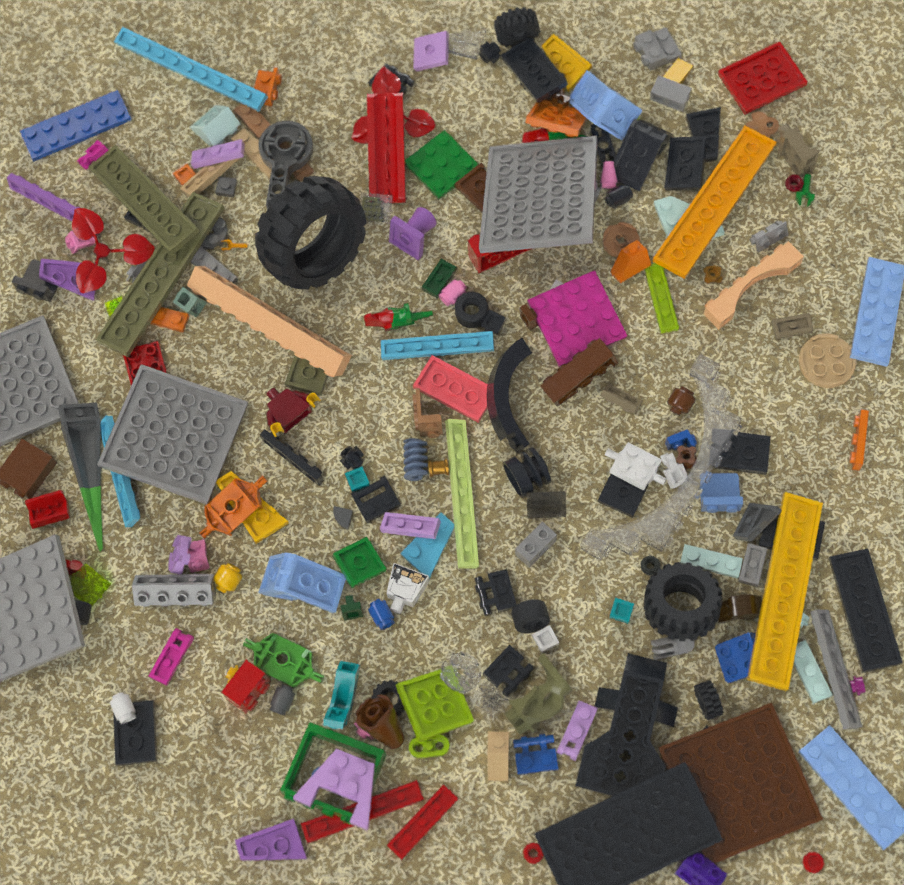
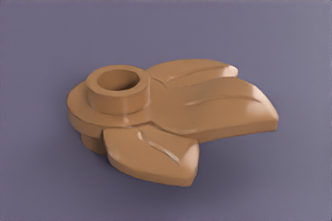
(759, 124)

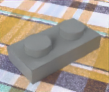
(752, 565)

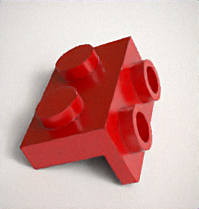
(47, 509)

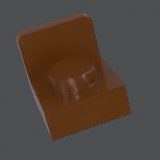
(528, 316)

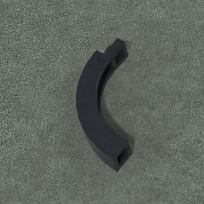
(498, 395)

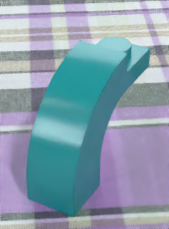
(343, 695)

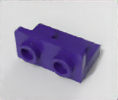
(700, 871)

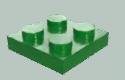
(359, 562)

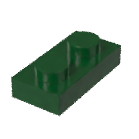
(439, 278)

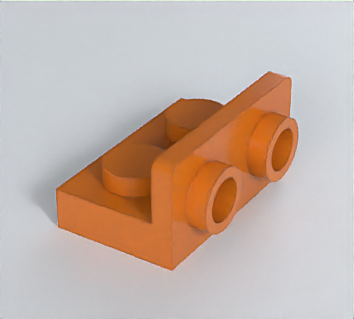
(267, 83)

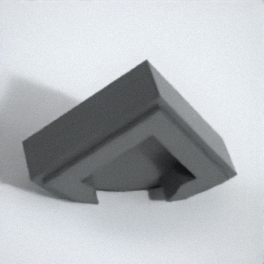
(343, 516)

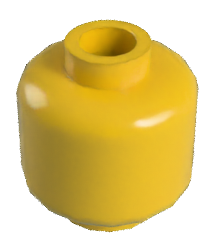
(227, 578)

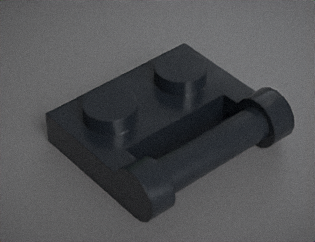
(378, 504)

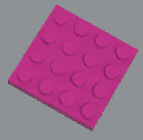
(575, 316)

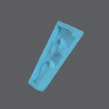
(426, 552)

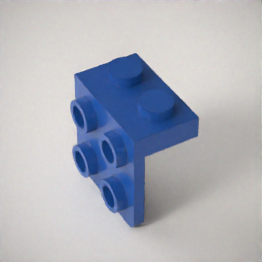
(735, 656)

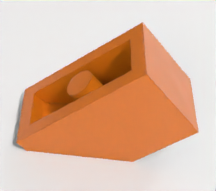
(630, 261)

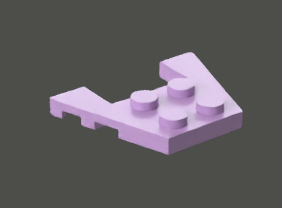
(346, 777)

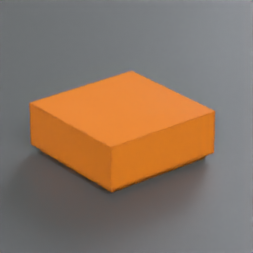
(184, 174)

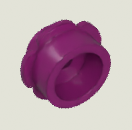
(857, 685)

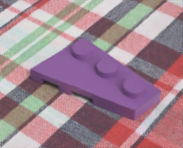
(62, 275)
(272, 843)

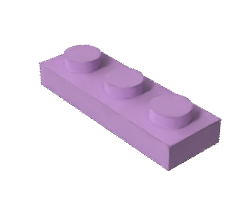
(217, 154)
(410, 525)

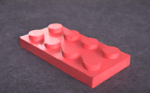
(453, 388)

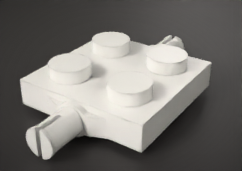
(635, 466)

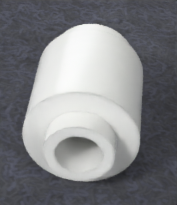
(123, 707)

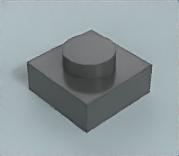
(226, 186)

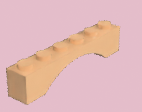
(781, 262)

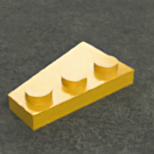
(566, 60)

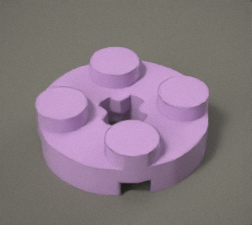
(179, 556)

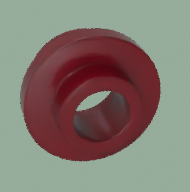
(794, 179)

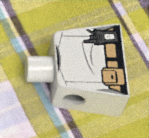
(405, 587)

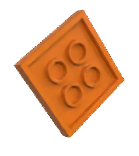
(556, 119)

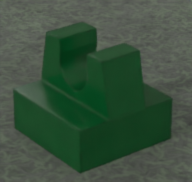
(351, 609)

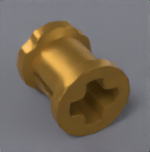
(438, 467)

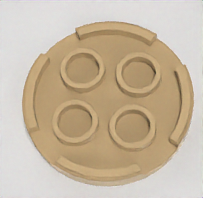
(826, 361)

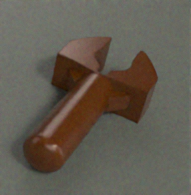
(560, 96)

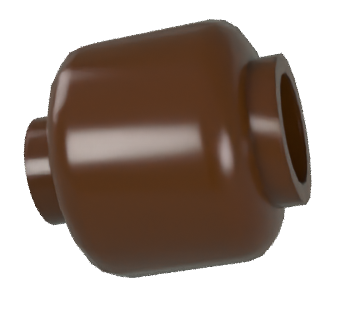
(681, 400)

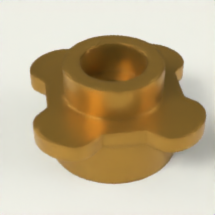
(716, 270)

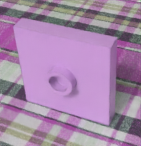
(431, 51)

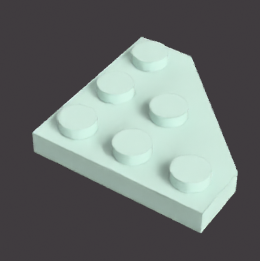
(671, 210)

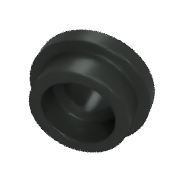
(649, 559)

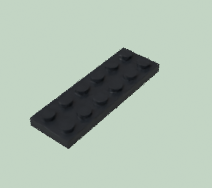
(865, 610)

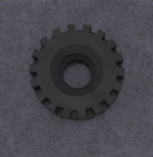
(516, 26)

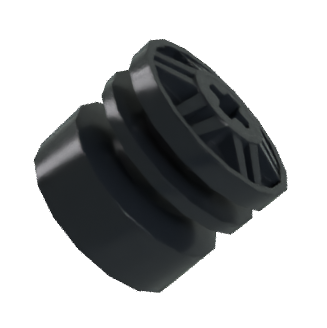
(529, 471)

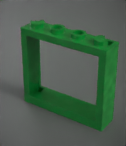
(340, 740)

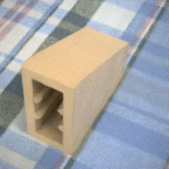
(498, 756)

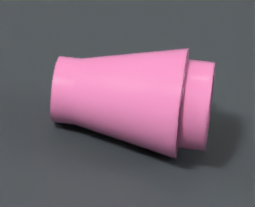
(608, 176)

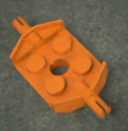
(247, 501)

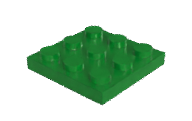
(440, 164)

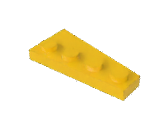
(262, 521)

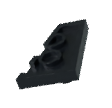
(706, 124)

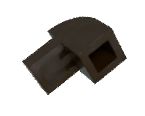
(740, 607)

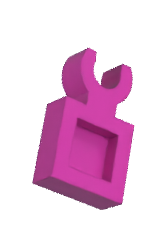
(93, 153)

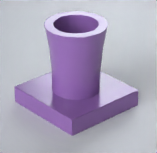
(410, 235)

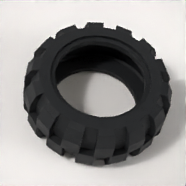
(289, 218)

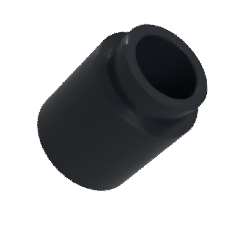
(618, 196)

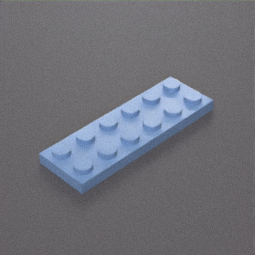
(877, 312)
(855, 787)

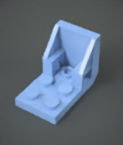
(604, 105)
(302, 579)

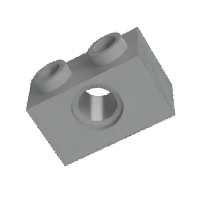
(535, 544)

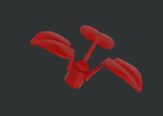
(417, 124)
(89, 275)

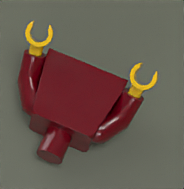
(288, 409)

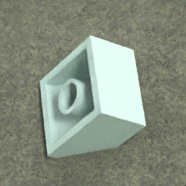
(216, 125)

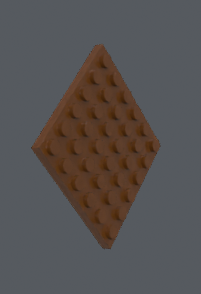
(746, 780)

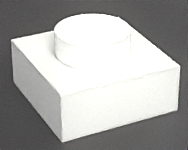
(545, 639)

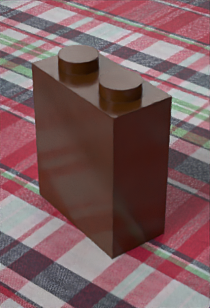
(26, 469)

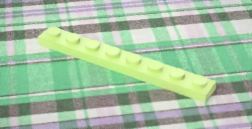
(462, 494)

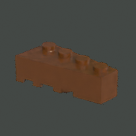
(579, 372)

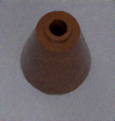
(380, 721)

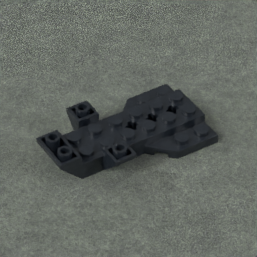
(635, 710)

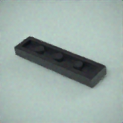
(287, 453)

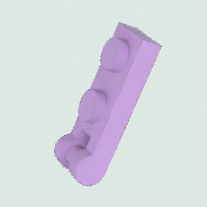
(577, 729)

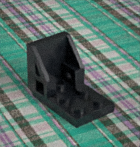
(638, 152)

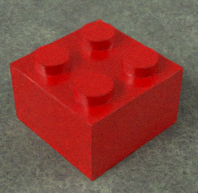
(246, 687)

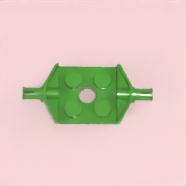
(293, 672)

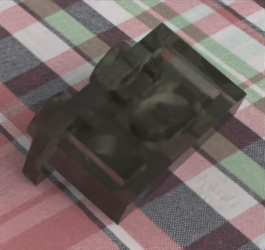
(546, 504)

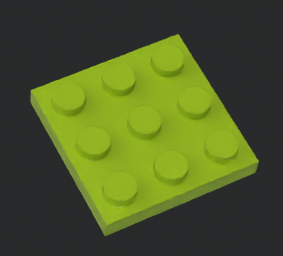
(433, 705)

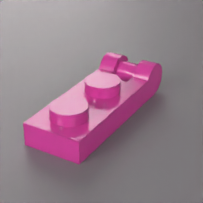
(171, 657)

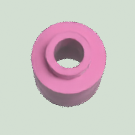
(452, 291)

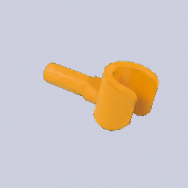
(233, 245)

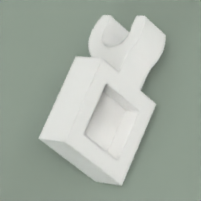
(675, 473)

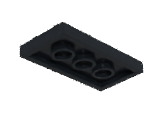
(534, 70)

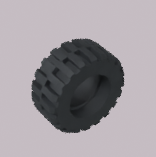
(676, 622)

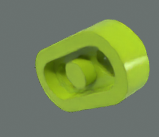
(429, 747)

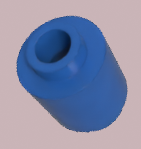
(381, 614)

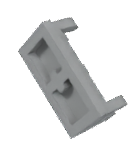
(670, 93)

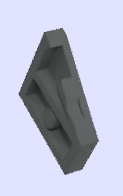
(755, 520)

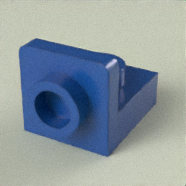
(680, 439)

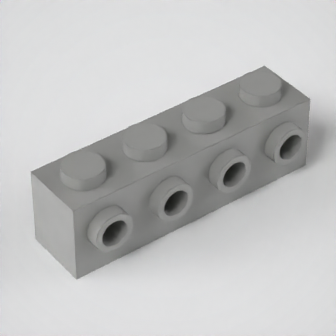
(174, 589)

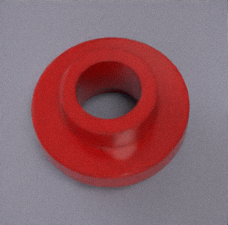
(533, 860)

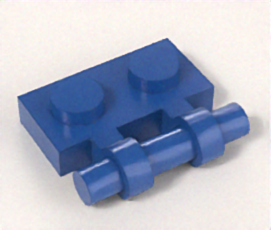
(535, 761)

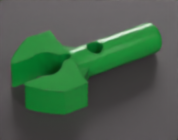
(805, 191)

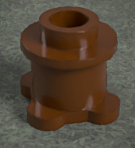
(686, 452)

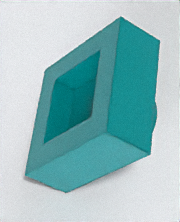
(357, 479)
(621, 610)

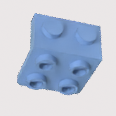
(721, 494)

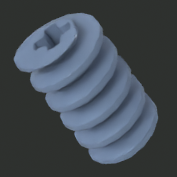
(413, 459)

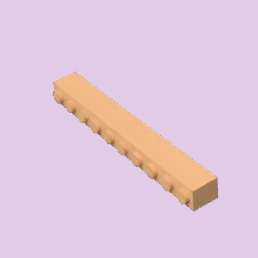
(269, 321)

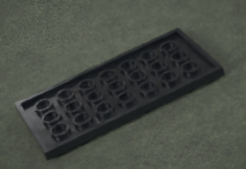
(631, 832)

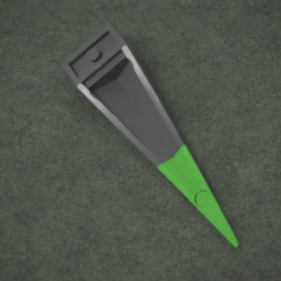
(82, 437)

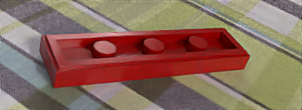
(422, 822)

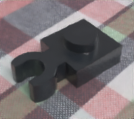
(493, 322)

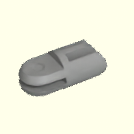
(667, 647)

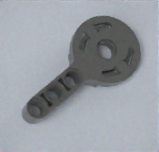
(285, 160)

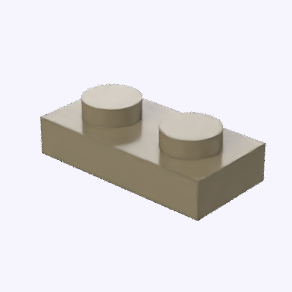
(792, 326)
(626, 401)

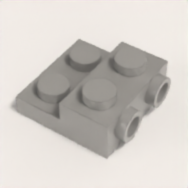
(656, 48)

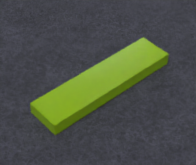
(661, 298)

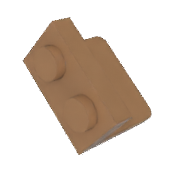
(426, 424)

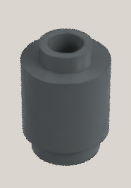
(282, 699)

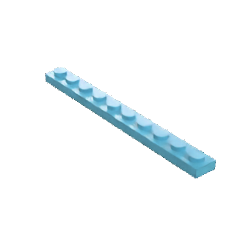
(191, 69)

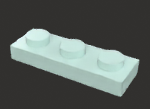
(712, 561)
(810, 673)

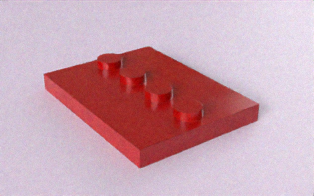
(762, 77)

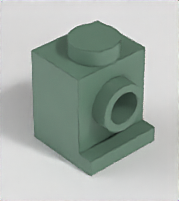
(189, 302)

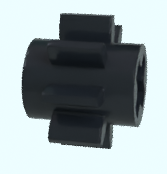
(490, 52)
(351, 457)

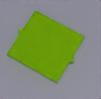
(88, 584)

